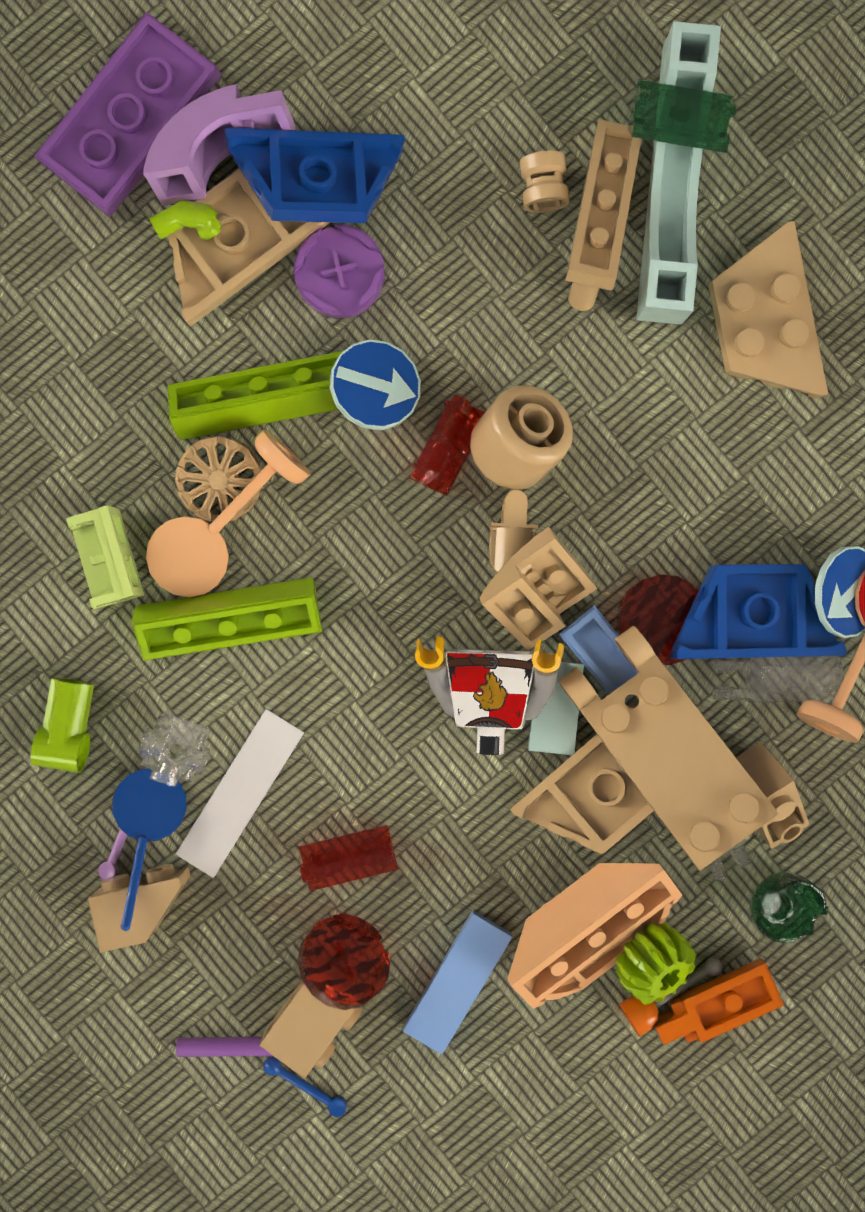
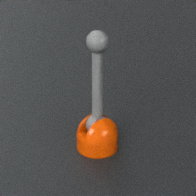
(644, 1017)

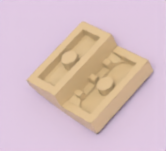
(536, 588)

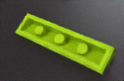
(252, 397)
(227, 619)

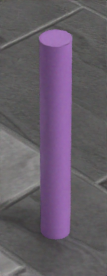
(219, 1047)

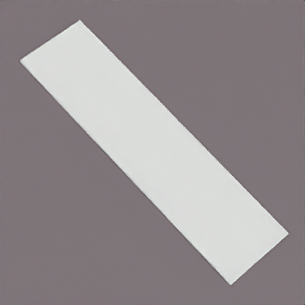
(239, 793)

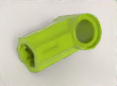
(63, 737)

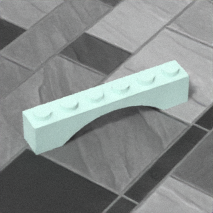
(670, 226)

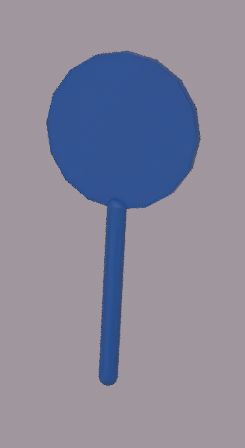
(146, 813)

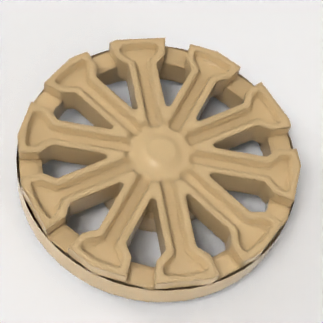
(217, 478)

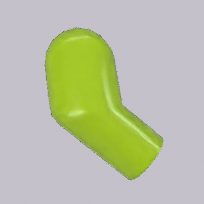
(187, 214)

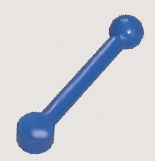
(335, 1104)

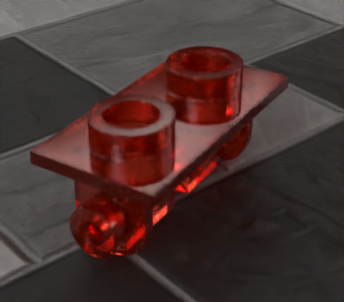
(447, 447)
(347, 858)

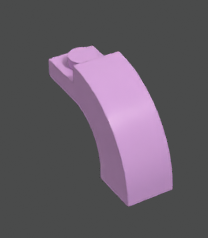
(195, 139)

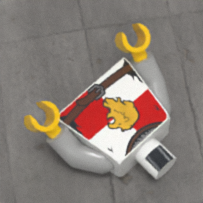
(490, 687)

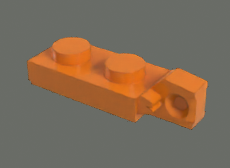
(720, 1004)

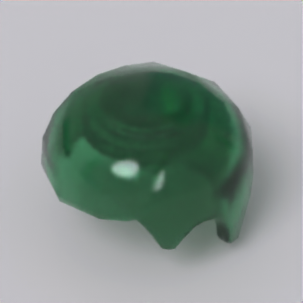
(787, 907)

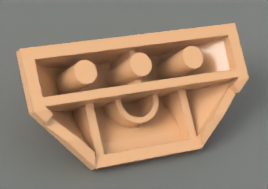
(585, 928)

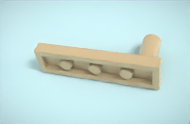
(602, 213)

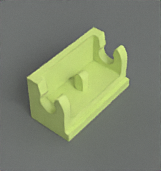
(106, 556)

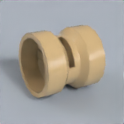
(544, 181)

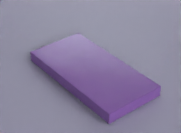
(114, 122)

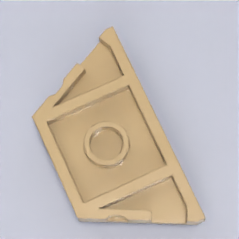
(242, 251)
(768, 317)
(587, 799)

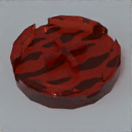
(658, 611)
(343, 961)

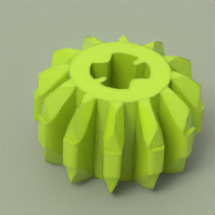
(655, 963)

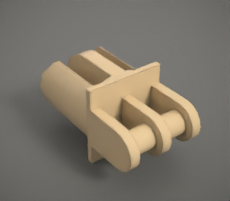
(512, 532)

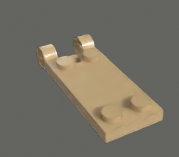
(673, 755)

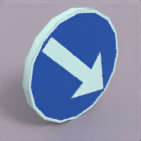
(375, 384)
(836, 591)

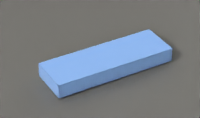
(457, 982)

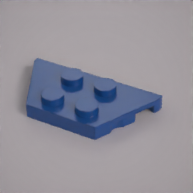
(315, 172)
(755, 615)

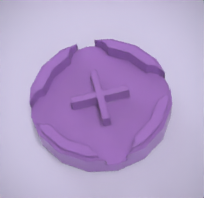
(339, 271)

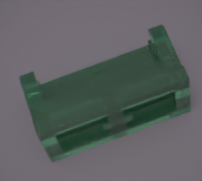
(681, 115)

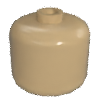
(521, 437)

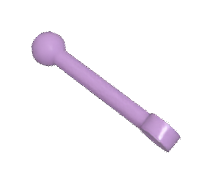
(110, 868)

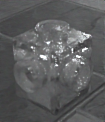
(191, 754)

